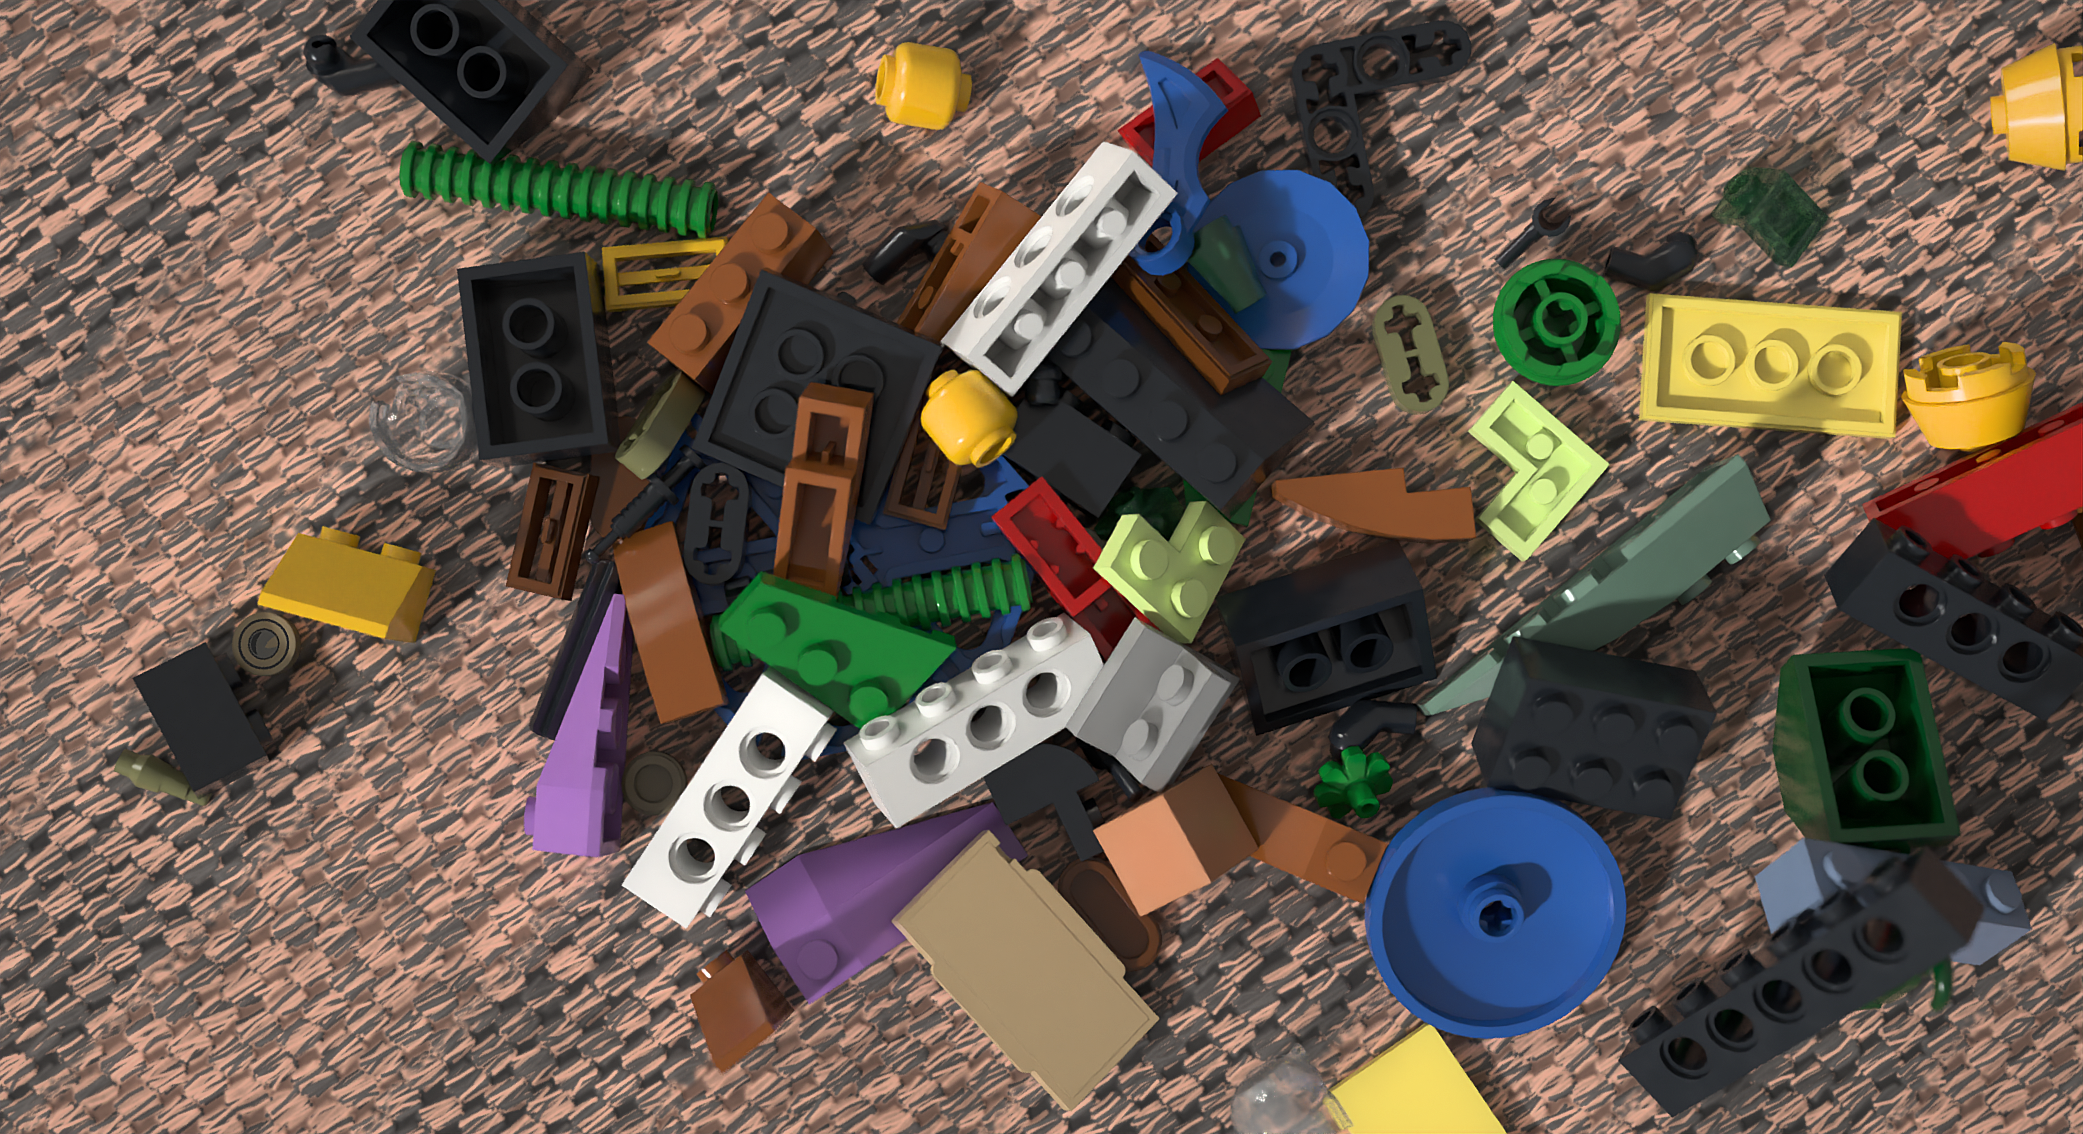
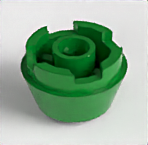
(1556, 322)

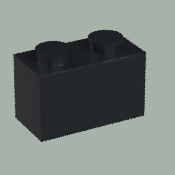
(1073, 453)
(203, 719)

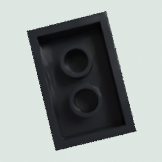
(539, 360)
(1592, 728)

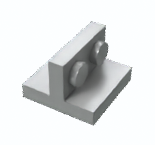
(1152, 704)

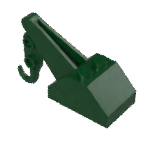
(1865, 763)

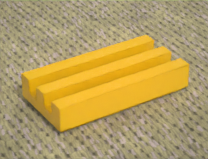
(613, 279)

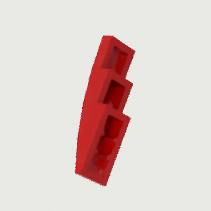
(1064, 562)

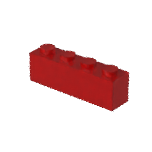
(1994, 492)

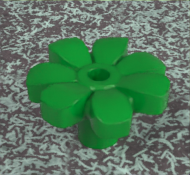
(1353, 783)

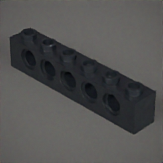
(1802, 979)

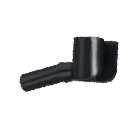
(1534, 232)
(1103, 760)

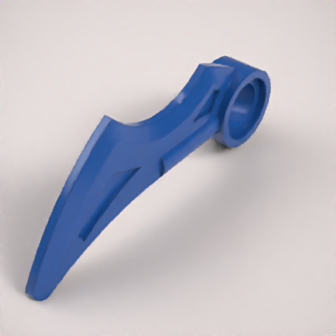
(1183, 117)

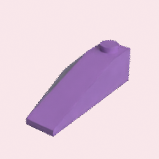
(580, 785)

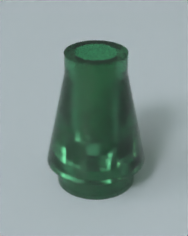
(1226, 263)

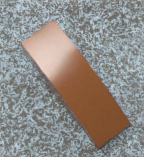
(822, 486)
(1380, 507)
(668, 624)

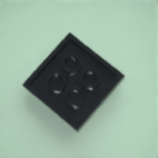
(803, 337)

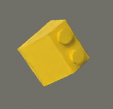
(351, 586)

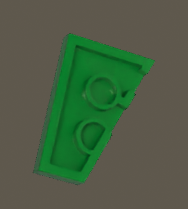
(834, 652)

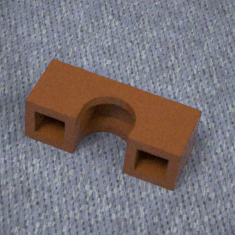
(707, 318)

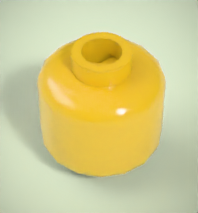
(922, 86)
(969, 417)

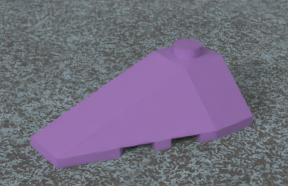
(836, 905)

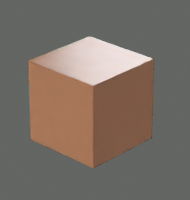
(1176, 840)

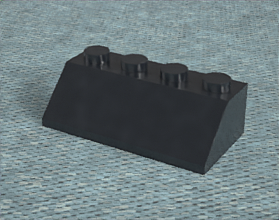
(1147, 385)

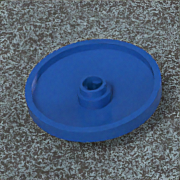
(1525, 955)

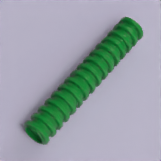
(558, 189)
(919, 601)

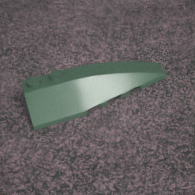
(1633, 577)

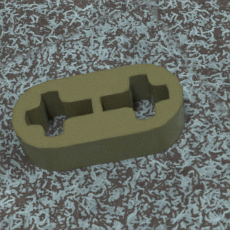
(1425, 351)
(660, 424)

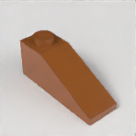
(968, 259)
(1307, 842)
(737, 1007)

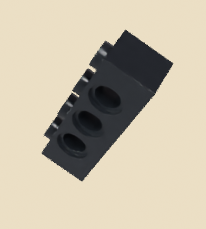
(1997, 645)

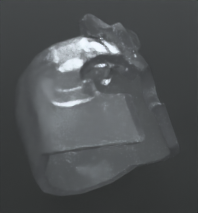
(428, 423)
(1287, 1099)

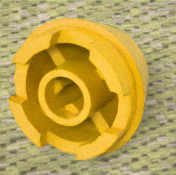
(2041, 108)
(1970, 396)

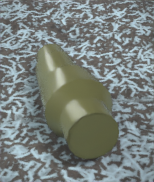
(156, 776)

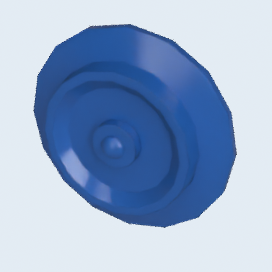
(1305, 253)

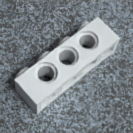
(1059, 266)
(967, 750)
(666, 871)

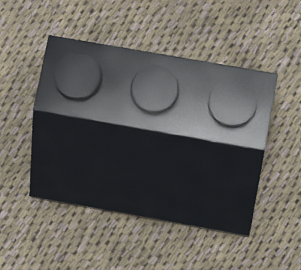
(475, 66)
(1328, 636)

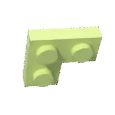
(1549, 467)
(1176, 578)

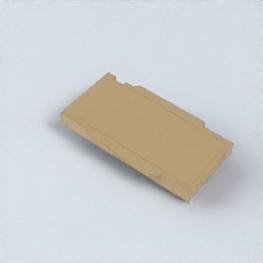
(1026, 969)

